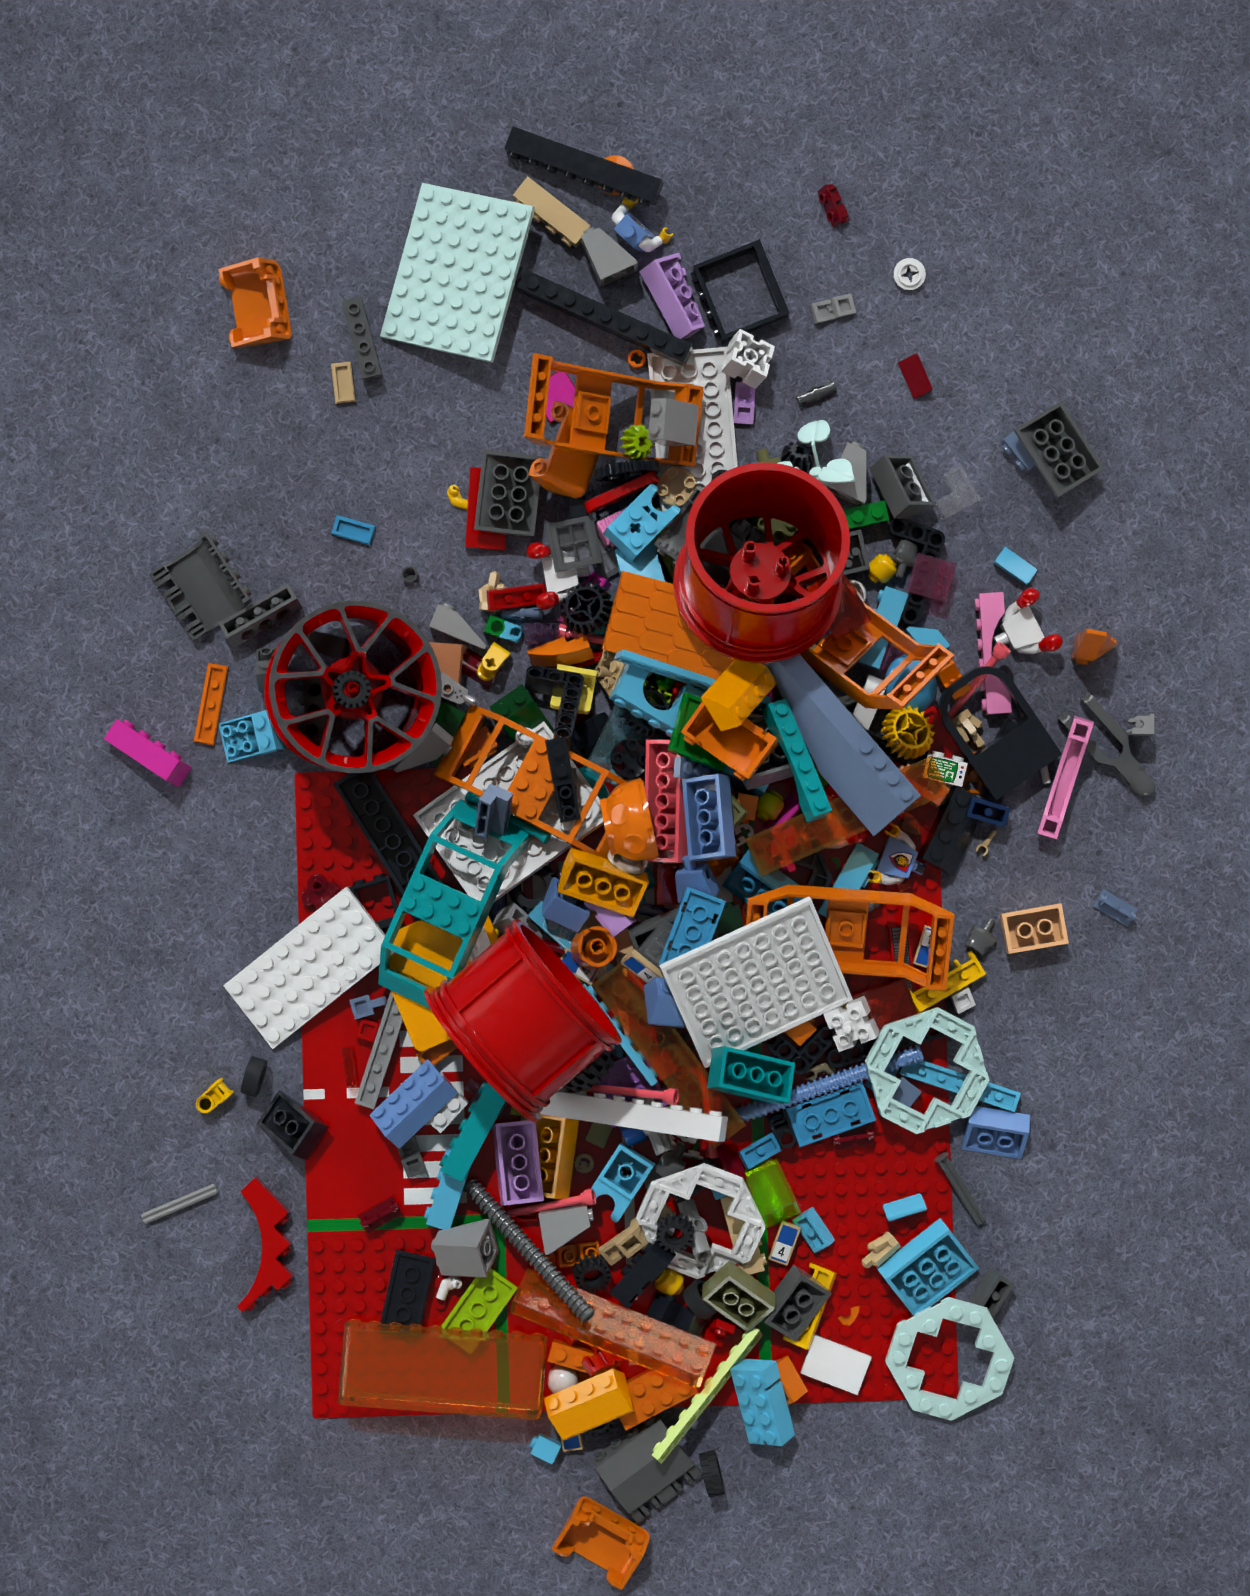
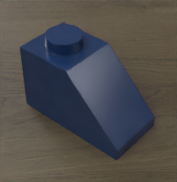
(988, 811)

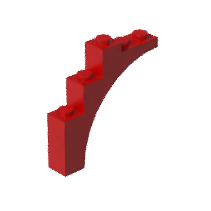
(272, 1270)

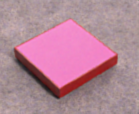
(560, 390)

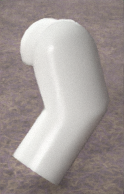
(448, 1284)

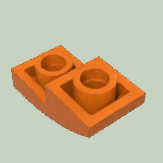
(569, 1254)

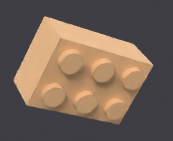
(1033, 928)

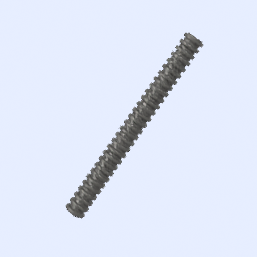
(529, 1250)

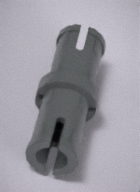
(816, 392)

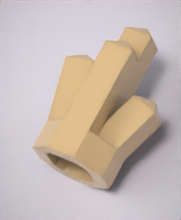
(494, 583)
(966, 724)
(880, 1250)

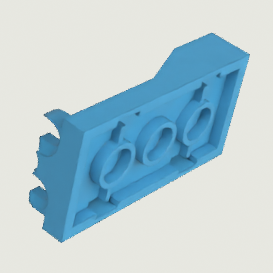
(694, 925)
(830, 1114)

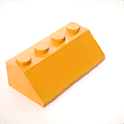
(737, 693)
(601, 883)
(556, 1154)
(589, 1404)

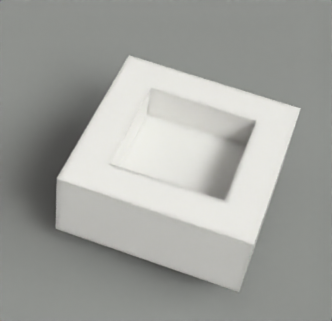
(962, 1000)

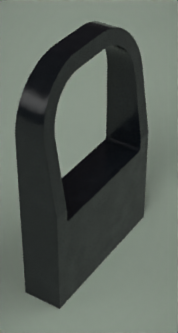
(1011, 755)

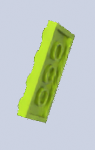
(481, 1302)

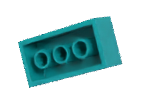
(751, 1075)

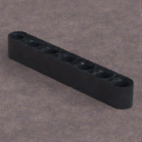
(846, 1059)

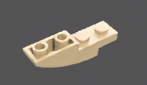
(628, 1241)

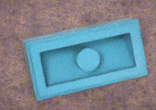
(1015, 566)
(904, 1207)
(814, 1230)

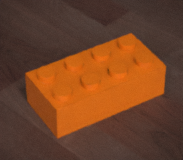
(653, 1394)

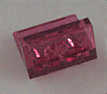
(931, 577)

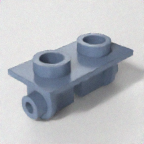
(1115, 907)

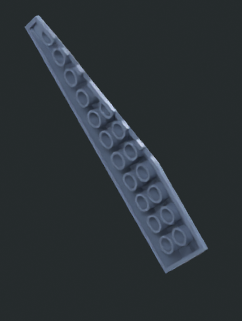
(843, 748)

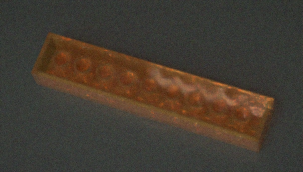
(798, 839)
(663, 1048)
(617, 1331)

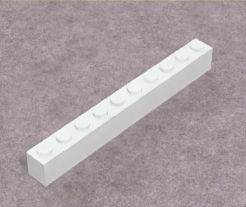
(638, 1115)

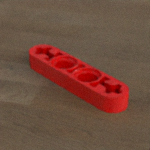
(621, 492)

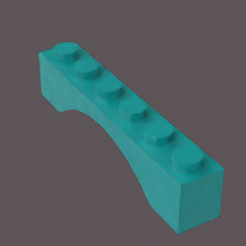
(809, 787)

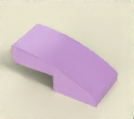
(744, 403)

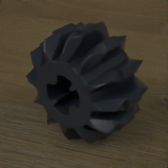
(798, 455)

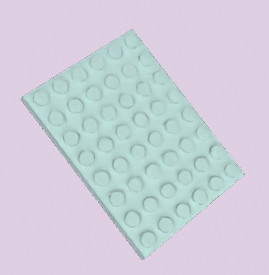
(457, 272)

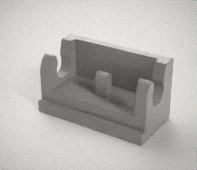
(1144, 726)

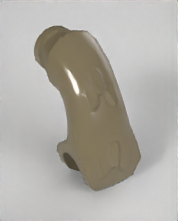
(821, 1067)

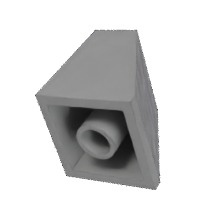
(607, 256)
(673, 422)
(853, 491)
(563, 1224)
(466, 1249)

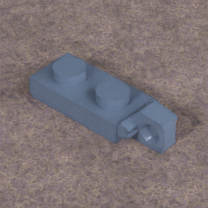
(686, 768)

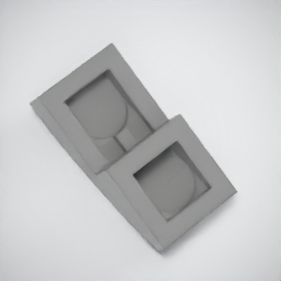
(832, 308)

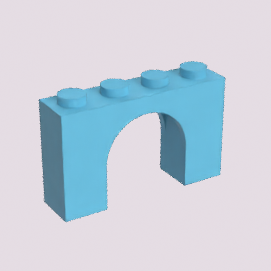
(629, 695)

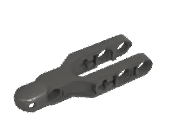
(1125, 764)

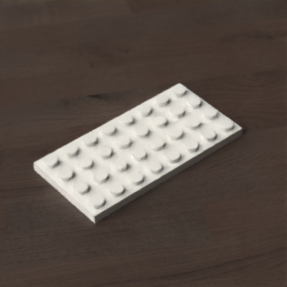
(716, 431)
(308, 968)

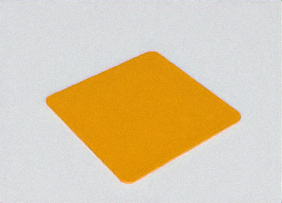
(439, 948)

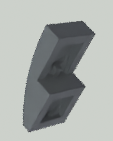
(412, 1158)

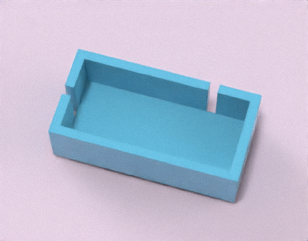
(763, 1410)

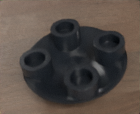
(628, 758)

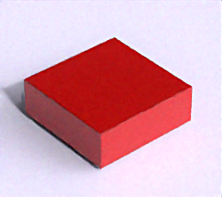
(367, 1030)

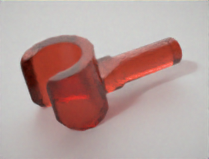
(903, 887)

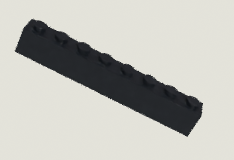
(583, 166)

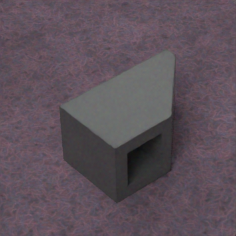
(262, 659)

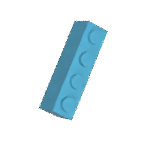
(890, 607)
(854, 871)
(445, 1199)

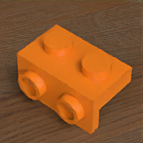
(478, 746)

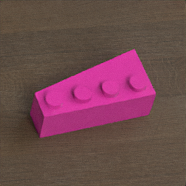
(146, 752)

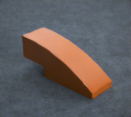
(561, 652)

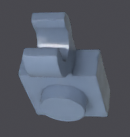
(364, 1006)

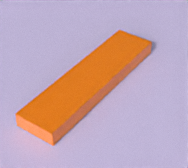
(211, 704)

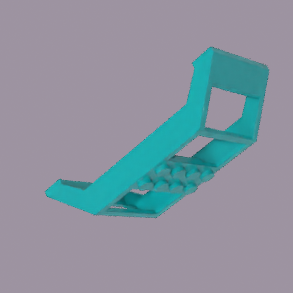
(444, 905)

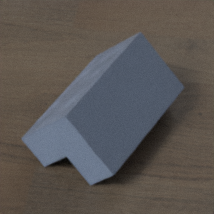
(493, 811)

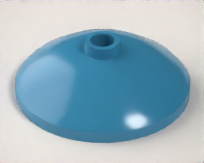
(924, 697)

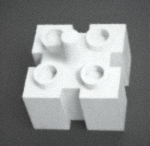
(747, 358)
(852, 1024)

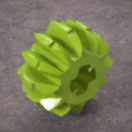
(636, 442)

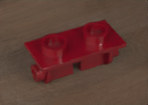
(835, 213)
(854, 1137)
(380, 1214)

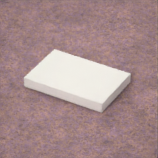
(836, 1364)

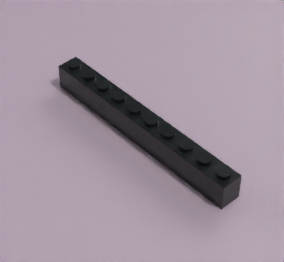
(602, 317)

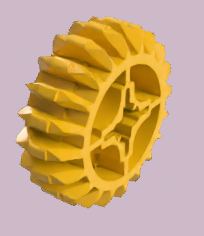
(904, 742)

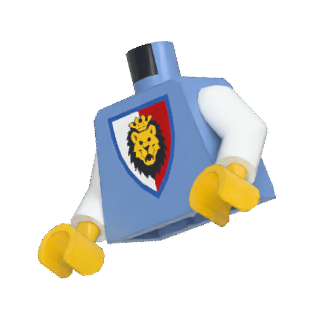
(634, 231)
(897, 859)

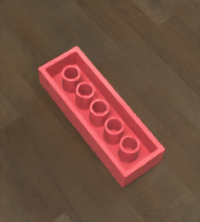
(665, 802)

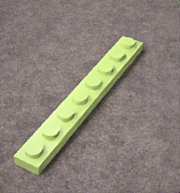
(702, 1400)

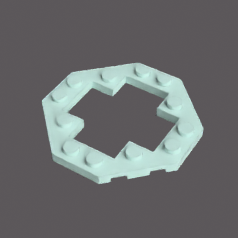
(916, 1028)
(969, 1395)

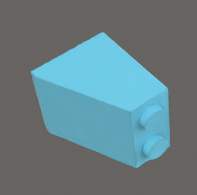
(645, 564)

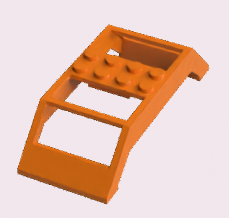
(592, 409)
(837, 657)
(532, 782)
(847, 930)

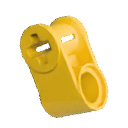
(492, 662)
(215, 1095)

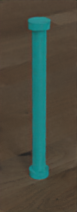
(544, 837)

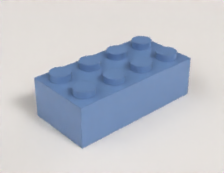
(709, 817)
(413, 1103)

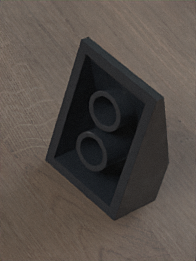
(292, 1125)

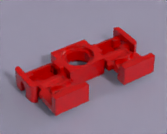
(599, 1360)

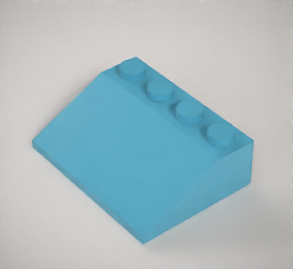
(927, 1267)

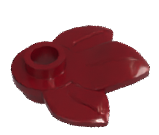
(320, 895)

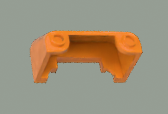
(257, 302)
(565, 470)
(739, 747)
(603, 1539)

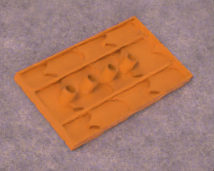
(650, 624)

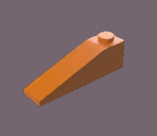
(1091, 645)

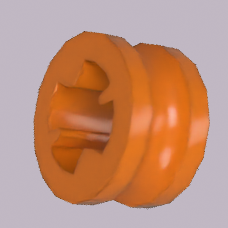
(632, 363)

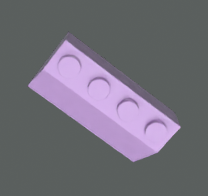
(517, 1162)

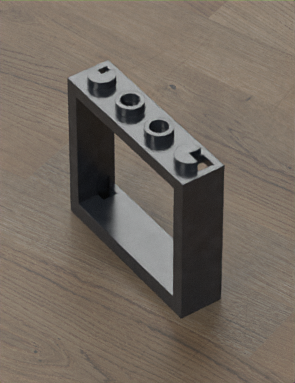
(764, 264)

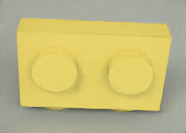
(588, 688)

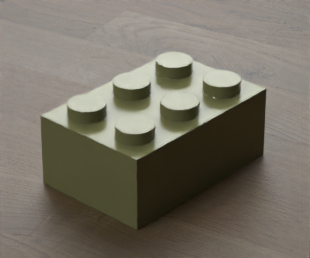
(738, 1296)

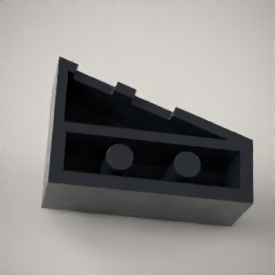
(641, 1272)

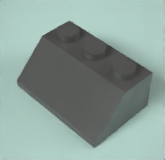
(902, 485)
(796, 1303)

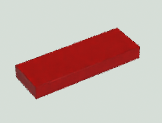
(514, 596)

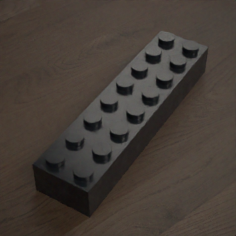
(383, 827)

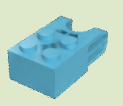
(643, 519)
(617, 1184)

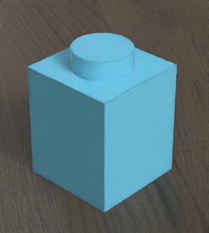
(545, 1447)

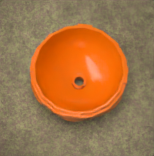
(629, 822)

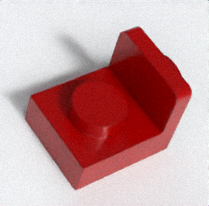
(717, 1330)

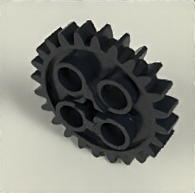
(626, 470)

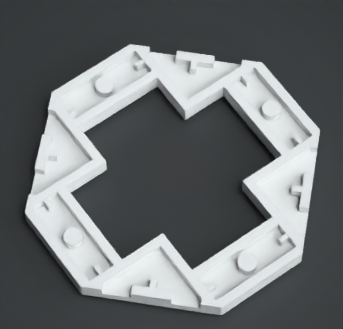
(741, 1207)

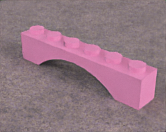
(990, 610)
(1065, 777)

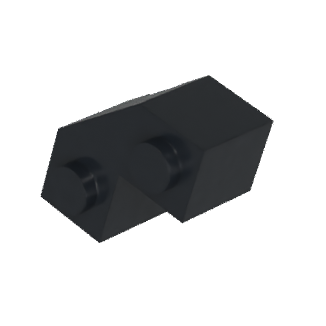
(588, 733)
(820, 873)
(675, 1314)

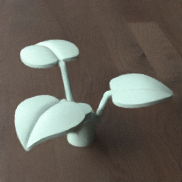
(837, 470)

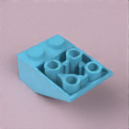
(249, 737)

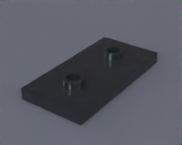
(408, 1288)

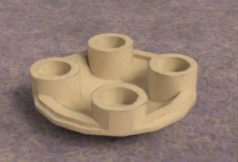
(675, 486)

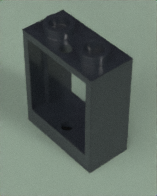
(378, 879)

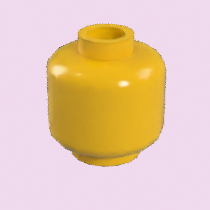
(882, 568)
(669, 1282)

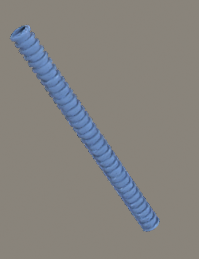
(828, 1084)

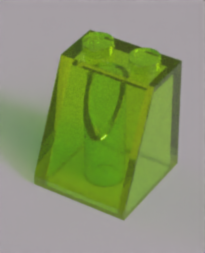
(771, 1192)

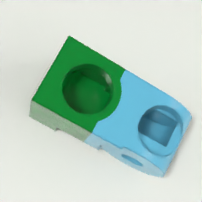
(503, 629)

